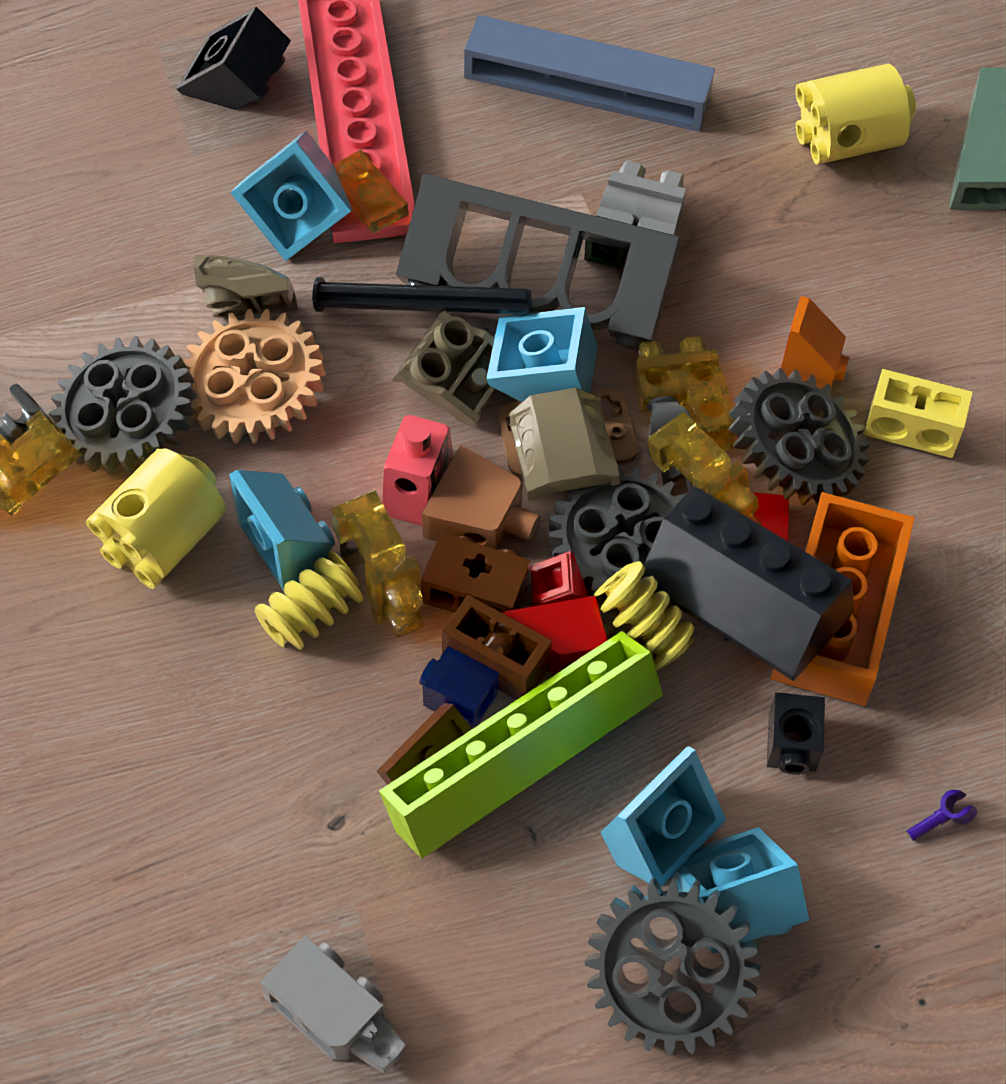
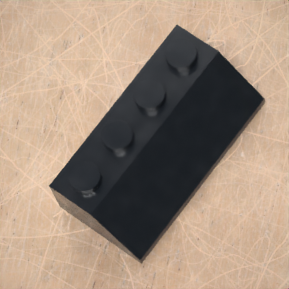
(748, 583)

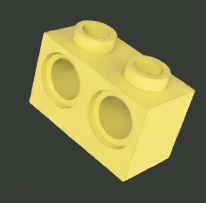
(918, 413)

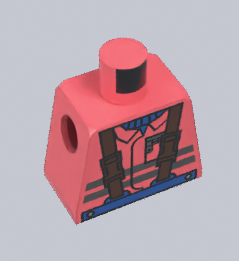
(420, 455)

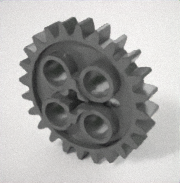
(116, 395)
(799, 436)
(622, 533)
(646, 1004)

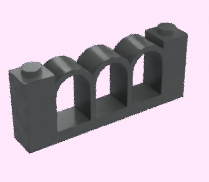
(438, 225)

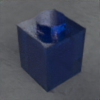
(459, 682)

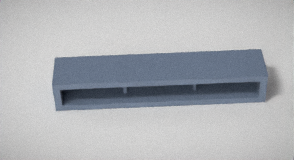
(588, 73)

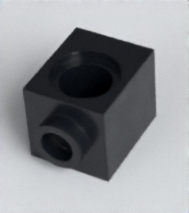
(800, 715)

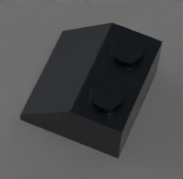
(236, 62)

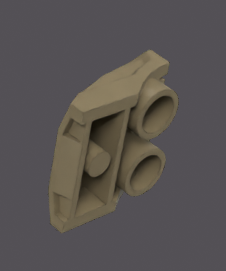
(240, 285)
(451, 368)
(562, 442)

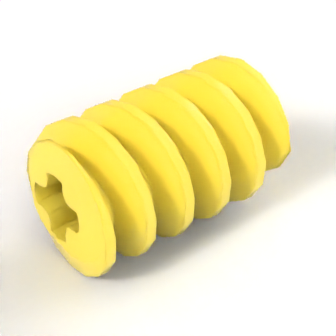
(309, 601)
(647, 613)

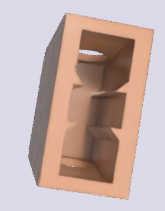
(478, 503)

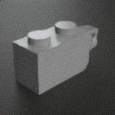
(332, 1007)

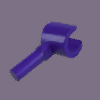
(943, 815)

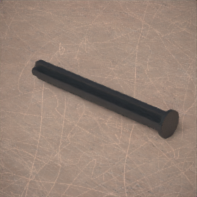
(420, 298)

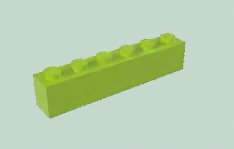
(521, 744)

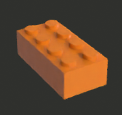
(871, 551)

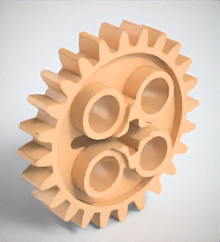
(254, 375)

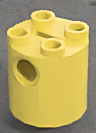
(854, 113)
(158, 515)

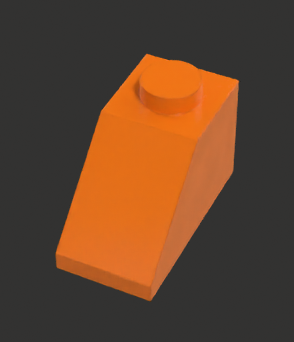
(814, 346)

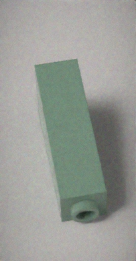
(982, 156)

